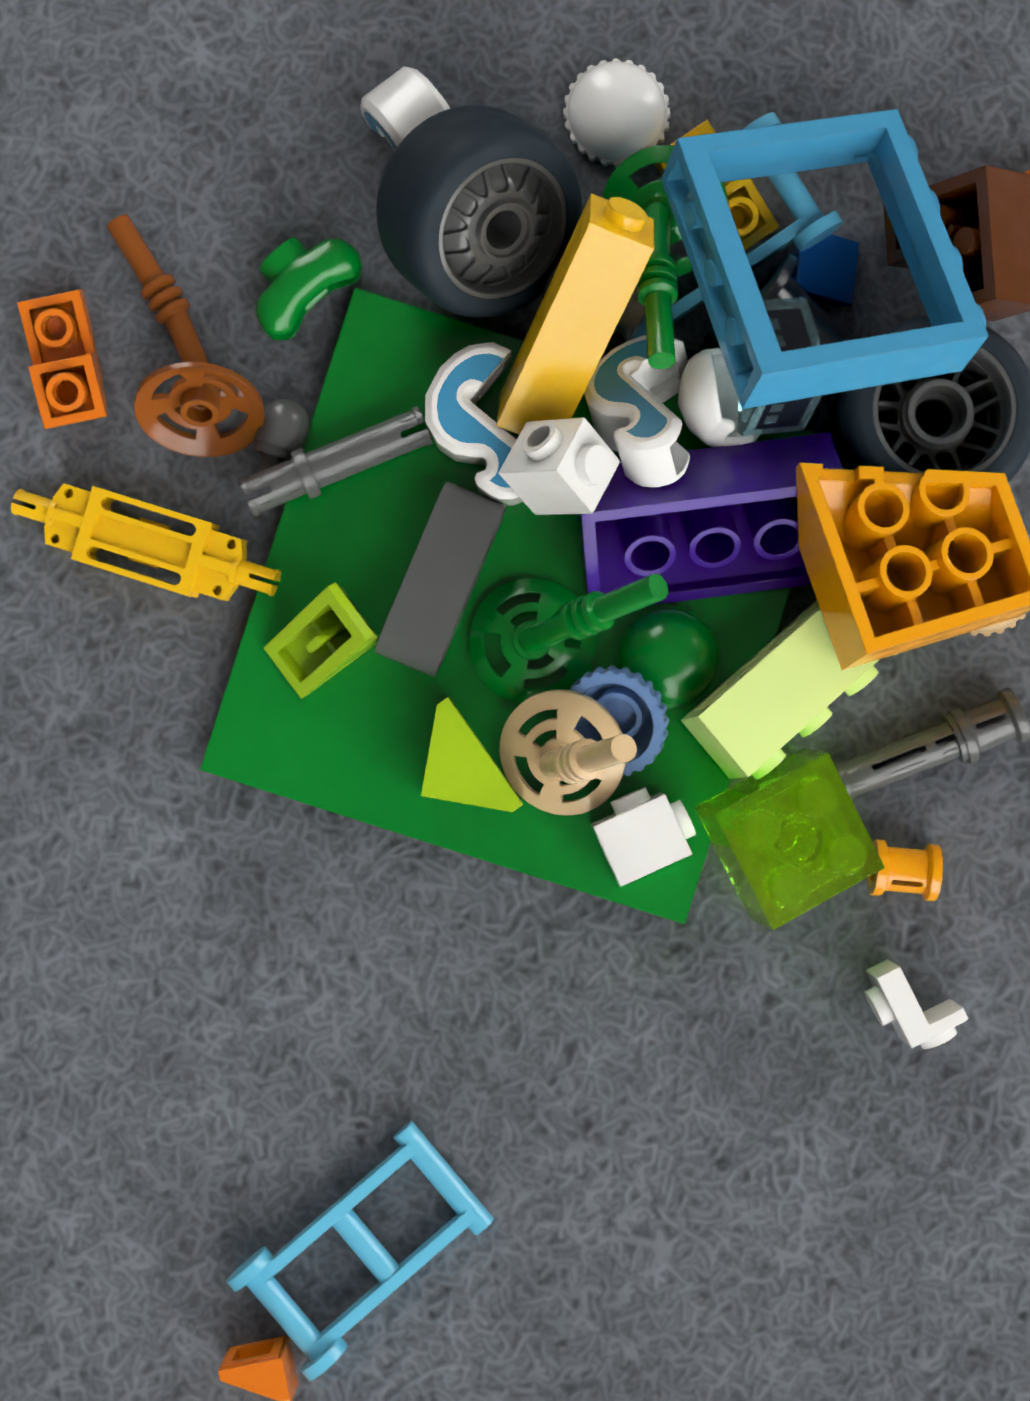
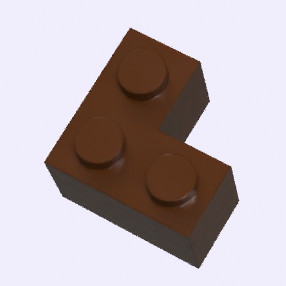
(990, 227)

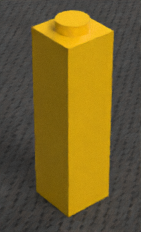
(578, 313)

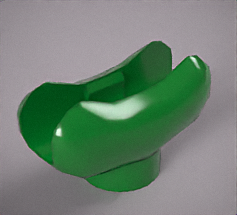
(301, 280)

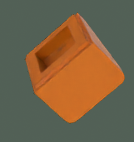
(262, 1368)

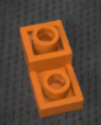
(64, 359)

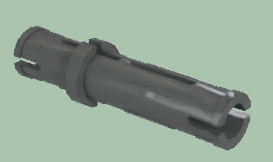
(335, 461)

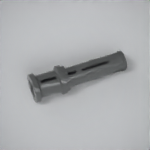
(964, 743)

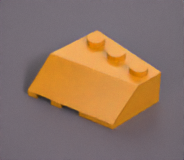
(910, 555)

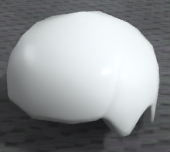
(710, 400)

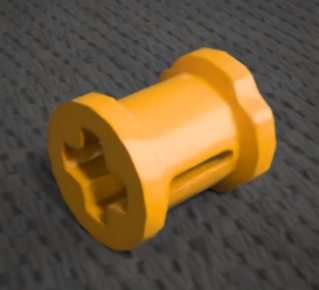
(908, 871)

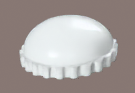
(616, 111)

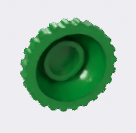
(673, 652)

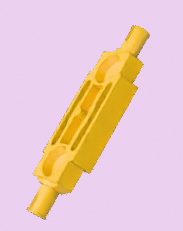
(205, 561)

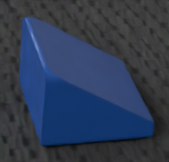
(828, 270)

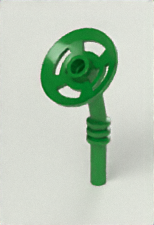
(658, 281)
(533, 639)

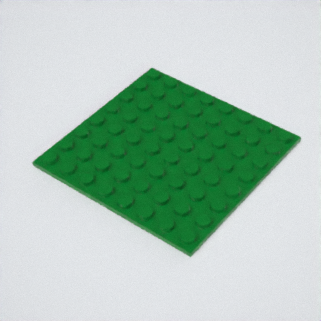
(368, 729)

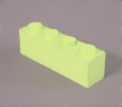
(775, 698)

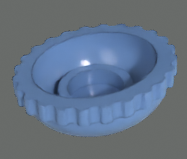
(632, 705)

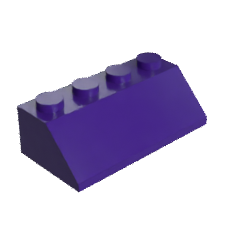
(713, 530)

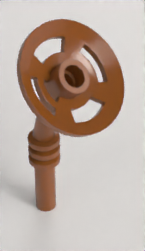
(205, 387)

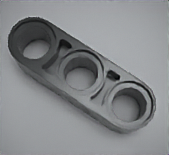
(440, 579)

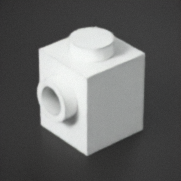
(559, 466)
(643, 834)

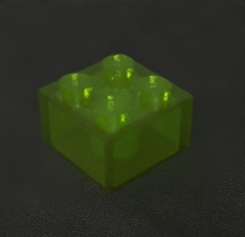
(790, 838)

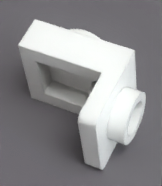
(896, 1003)

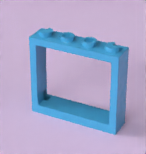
(729, 288)

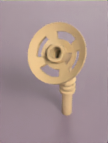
(567, 753)

